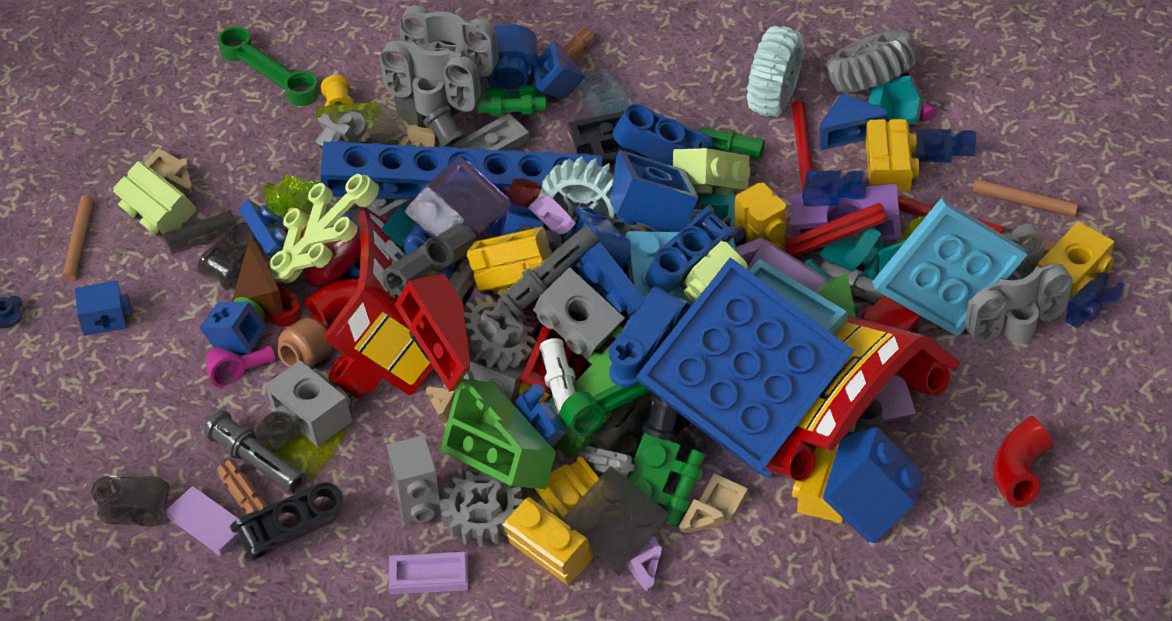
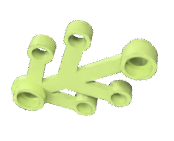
(289, 262)

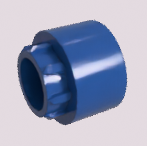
(516, 56)

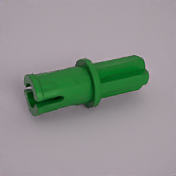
(735, 142)

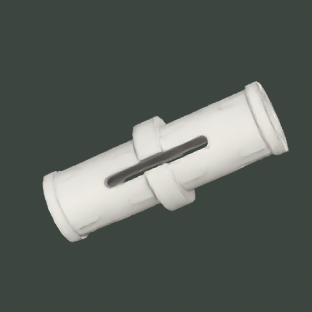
(559, 375)

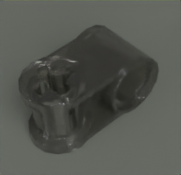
(228, 255)
(136, 500)

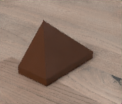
(257, 282)

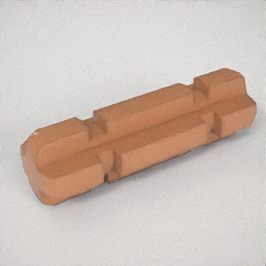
(575, 46)
(240, 487)

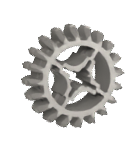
(872, 61)

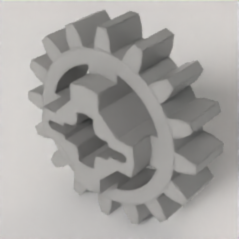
(497, 333)
(480, 507)

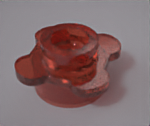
(523, 191)

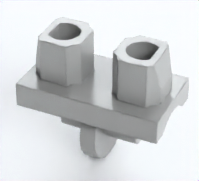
(348, 129)

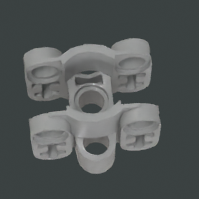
(440, 60)
(1026, 295)

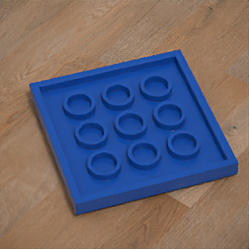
(744, 365)

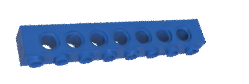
(407, 169)

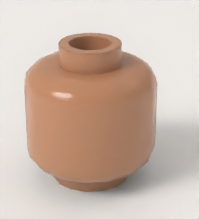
(304, 342)

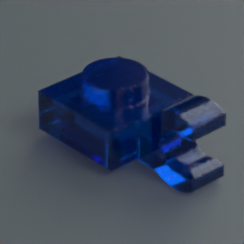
(938, 145)
(827, 187)
(1088, 301)

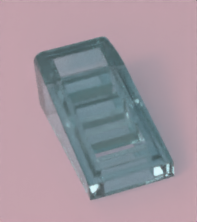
(606, 103)

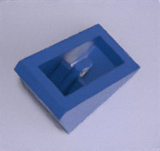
(557, 72)
(847, 122)

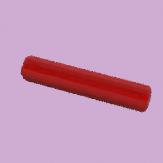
(836, 230)

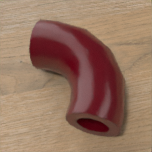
(343, 258)

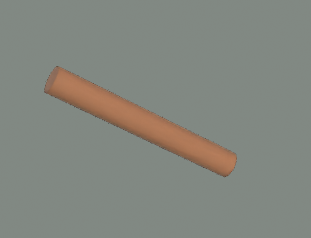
(1025, 198)
(77, 238)

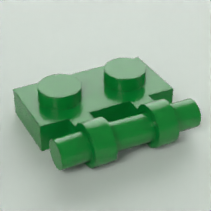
(526, 100)
(653, 469)

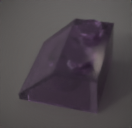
(461, 197)

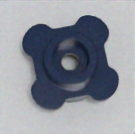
(11, 313)

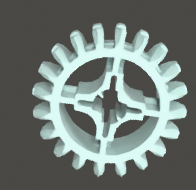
(775, 71)
(579, 185)

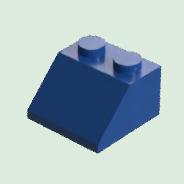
(651, 193)
(872, 483)

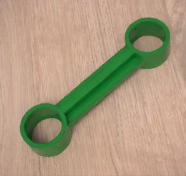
(268, 66)
(597, 407)

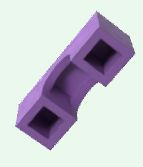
(810, 217)

